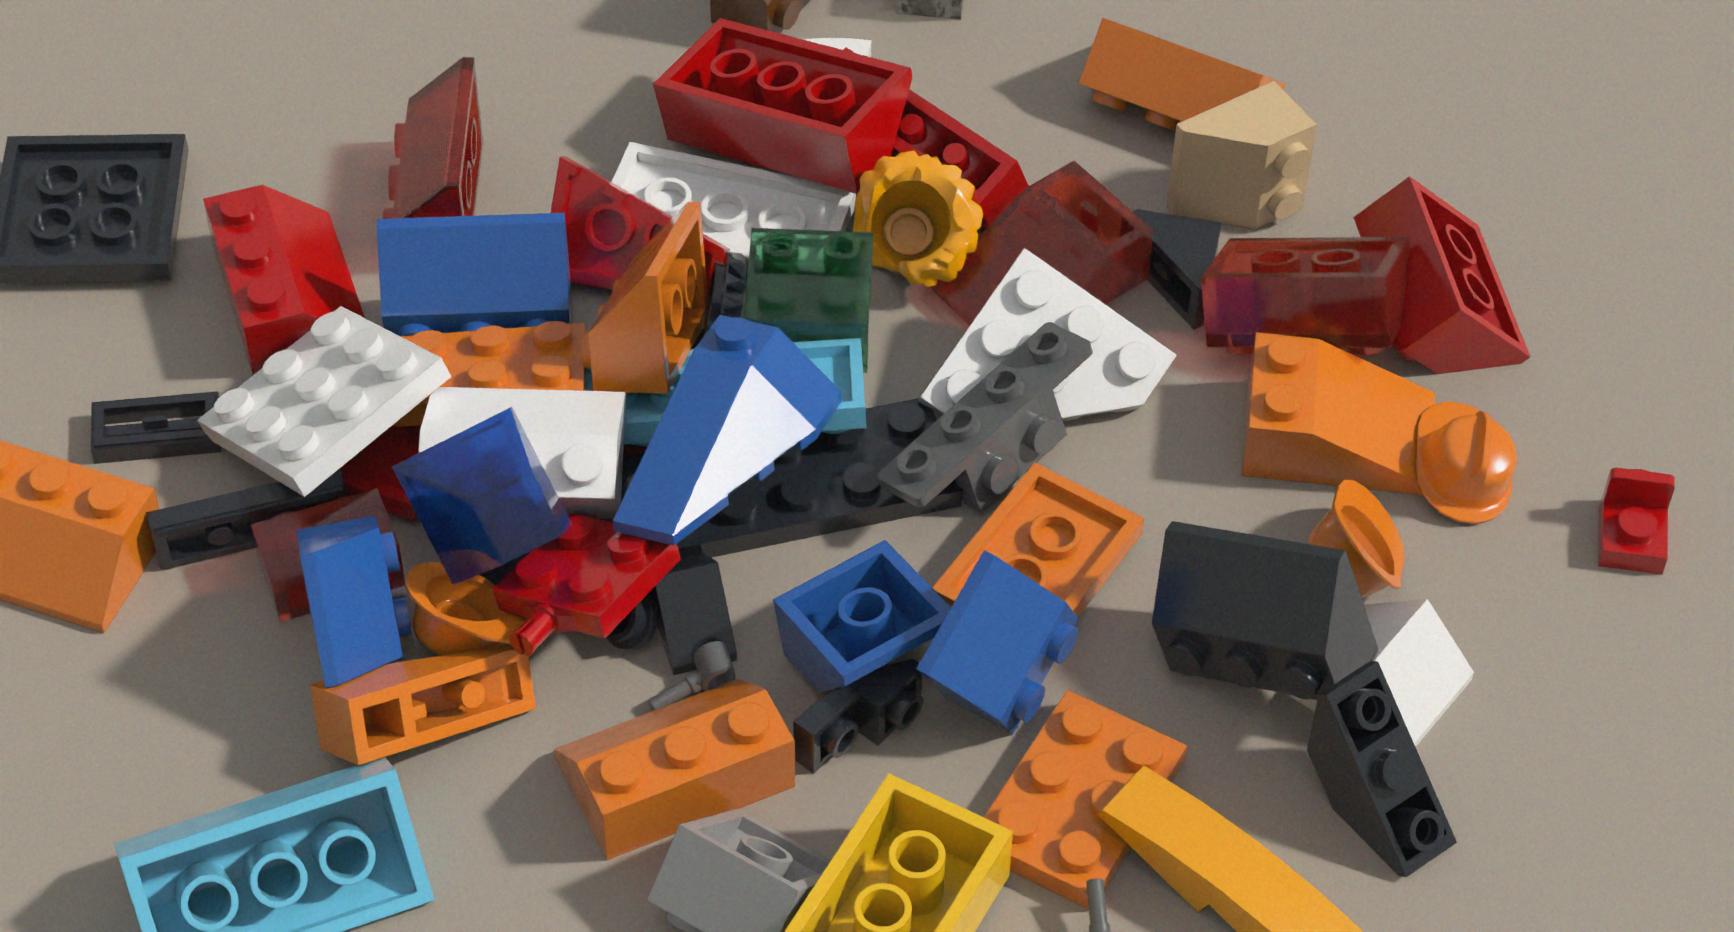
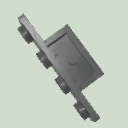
(994, 428)

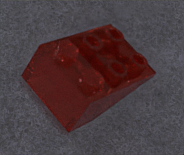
(1068, 225)

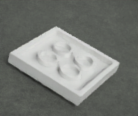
(323, 399)

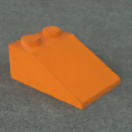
(1329, 417)

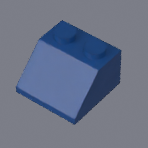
(351, 597)
(857, 617)
(999, 644)

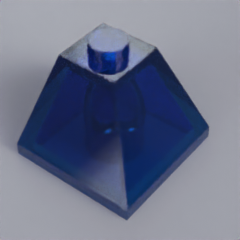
(483, 497)

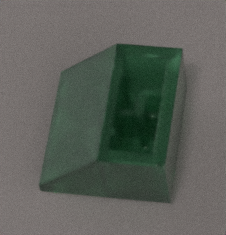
(811, 284)

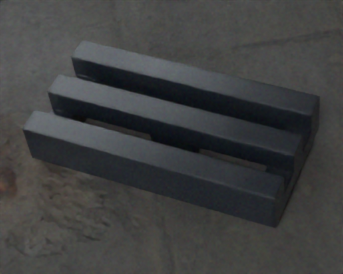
(155, 435)

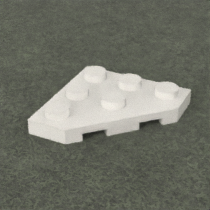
(1032, 293)

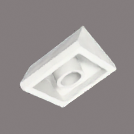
(1417, 661)

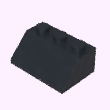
(1259, 611)

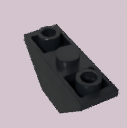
(1376, 772)

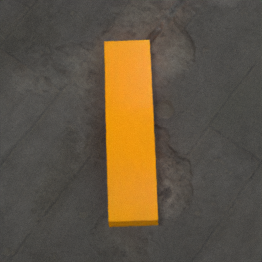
(1216, 861)

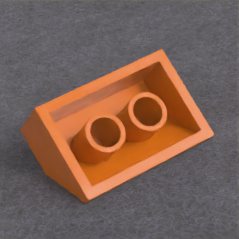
(1161, 75)
(652, 312)
(70, 537)
(679, 765)

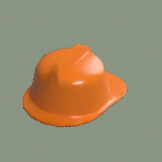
(1464, 462)
(1366, 533)
(457, 615)

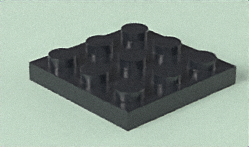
(90, 207)

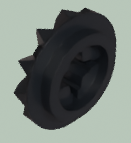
(726, 289)

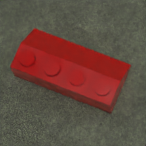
(784, 103)

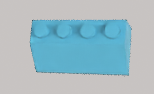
(283, 861)

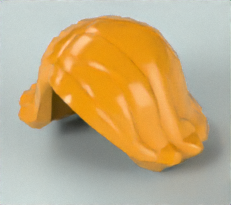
(918, 217)

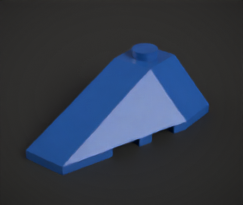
(729, 418)

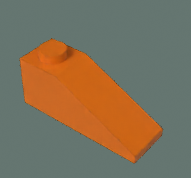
(420, 702)

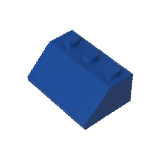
(473, 272)

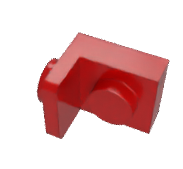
(1635, 520)

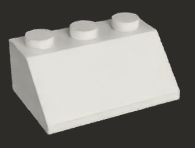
(570, 430)

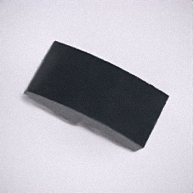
(867, 706)

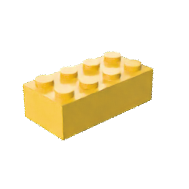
(910, 868)

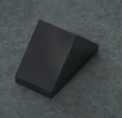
(1179, 258)
(692, 611)

